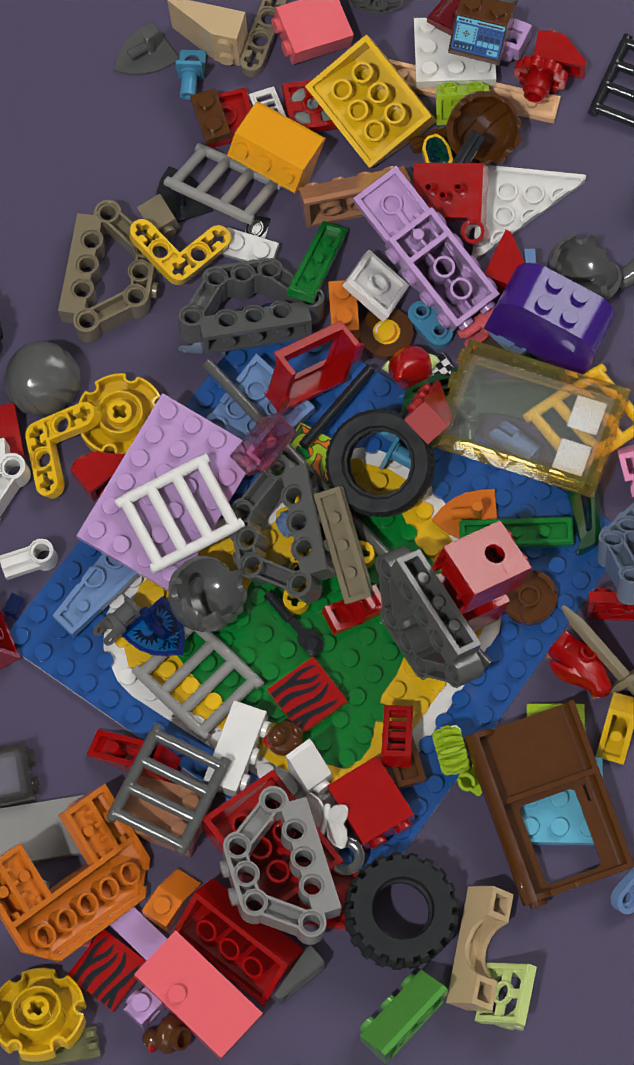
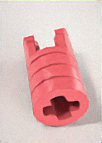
(475, 330)

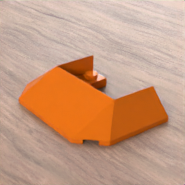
(85, 902)

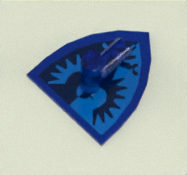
(157, 631)

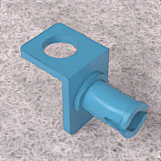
(190, 71)
(396, 451)

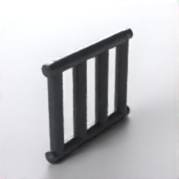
(607, 85)

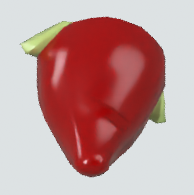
(410, 366)

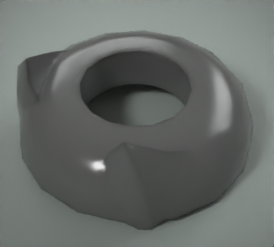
(358, 860)

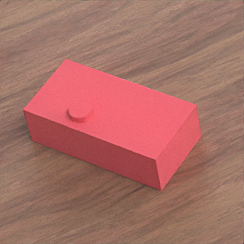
(198, 995)

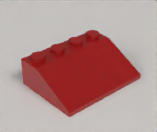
(269, 854)

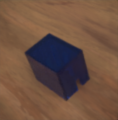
(14, 606)

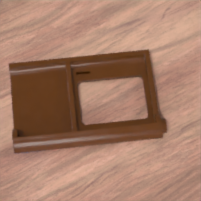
(533, 762)

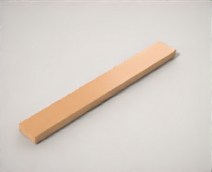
(542, 111)

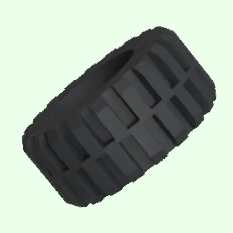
(424, 878)

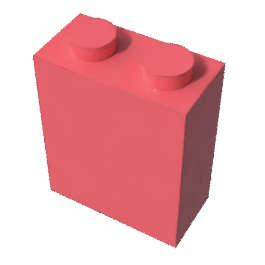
(311, 28)

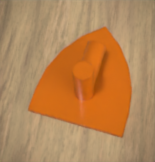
(468, 506)

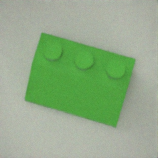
(403, 1015)

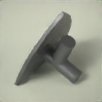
(145, 52)

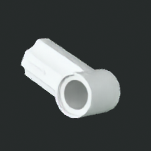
(25, 559)

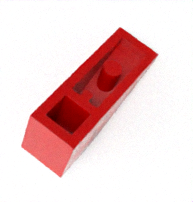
(122, 751)

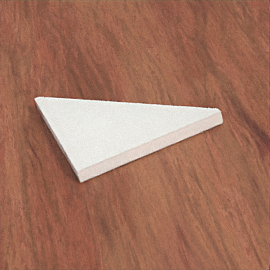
(519, 197)

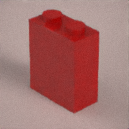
(373, 804)

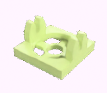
(516, 1018)

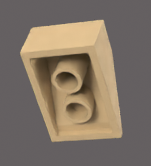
(211, 28)

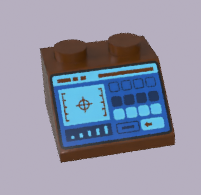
(482, 29)

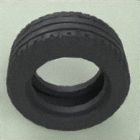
(339, 465)

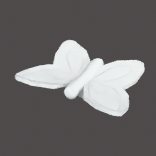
(330, 820)

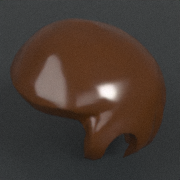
(490, 116)

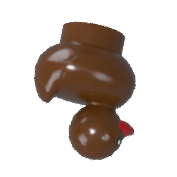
(283, 738)
(168, 1036)

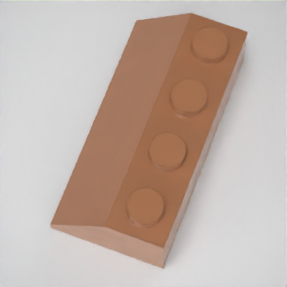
(333, 199)

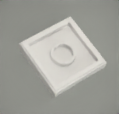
(375, 285)

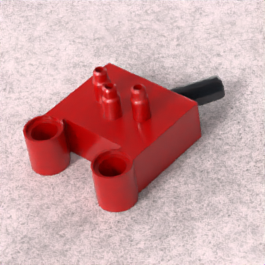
(457, 189)

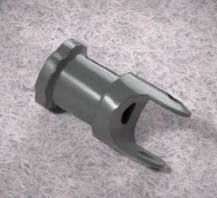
(117, 621)

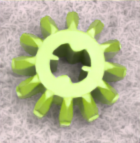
(450, 750)

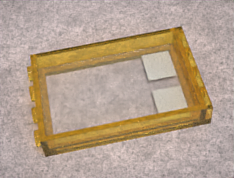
(532, 417)

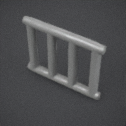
(223, 204)
(183, 711)

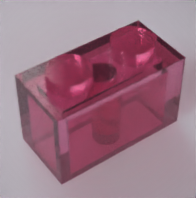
(263, 444)

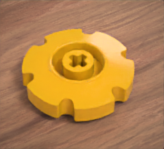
(115, 398)
(59, 1019)

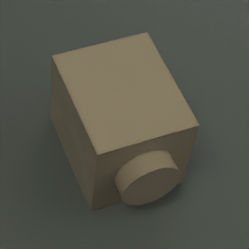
(159, 215)

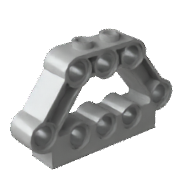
(275, 912)

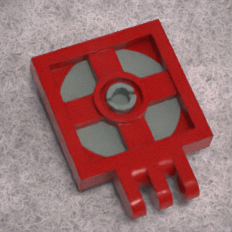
(304, 108)

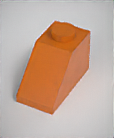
(170, 900)

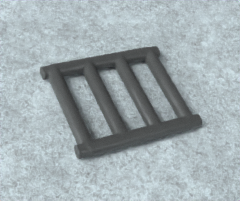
(194, 817)

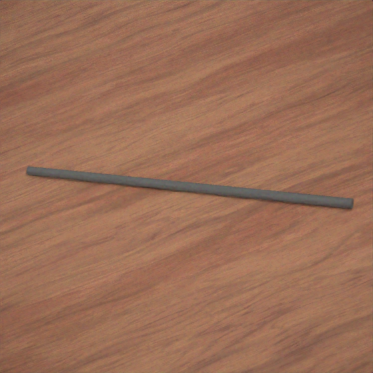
(293, 455)

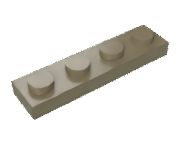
(344, 545)

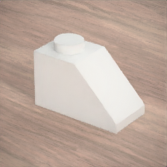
(309, 768)

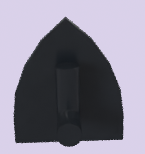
(179, 204)

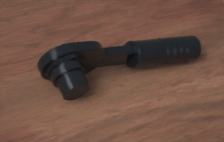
(307, 638)

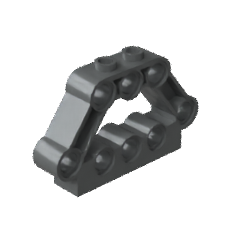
(255, 325)
(259, 500)
(426, 620)

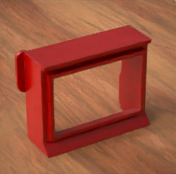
(292, 388)

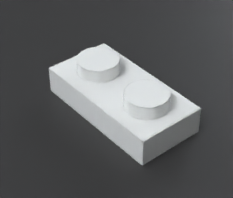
(249, 247)

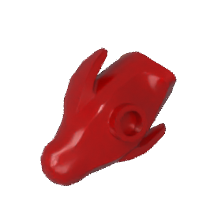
(579, 665)

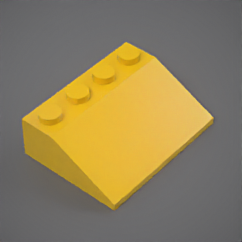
(370, 102)

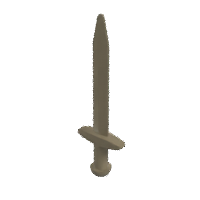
(624, 677)

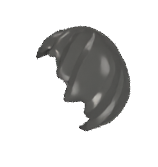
(585, 265)
(42, 378)
(206, 594)

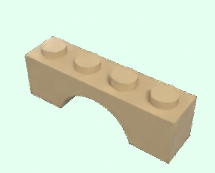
(483, 914)

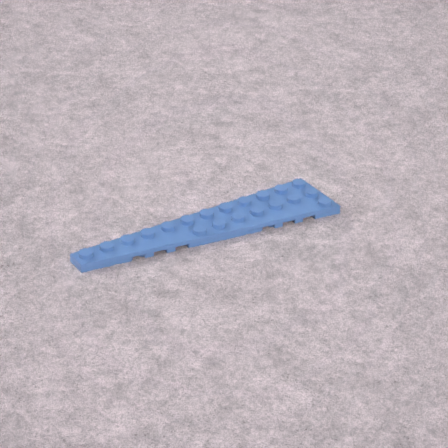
(108, 577)

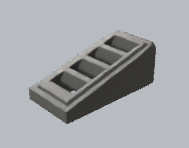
(303, 971)

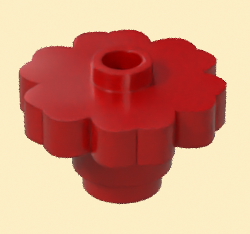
(539, 77)

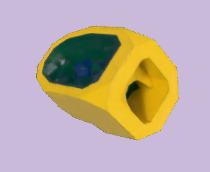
(436, 150)

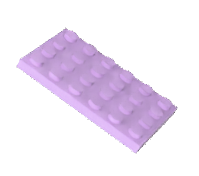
(164, 442)

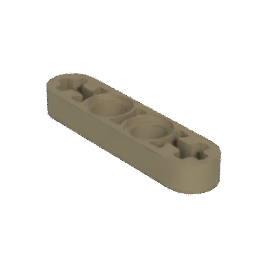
(259, 29)

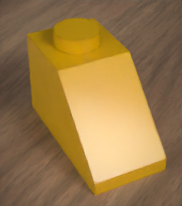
(617, 729)

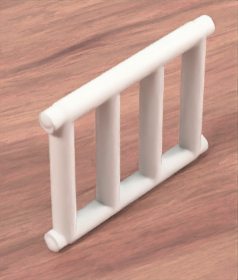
(151, 489)

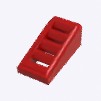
(395, 753)

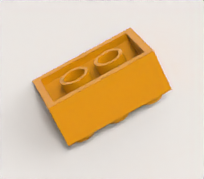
(276, 147)

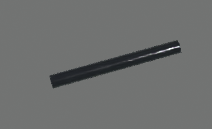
(336, 407)

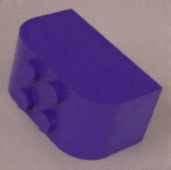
(551, 317)

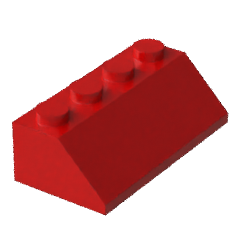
(246, 953)

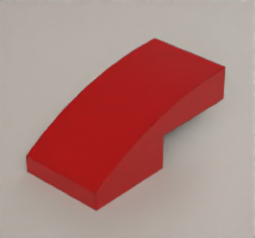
(10, 428)
(344, 616)

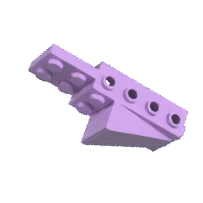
(427, 251)

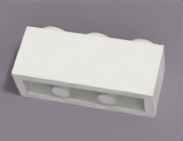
(239, 743)

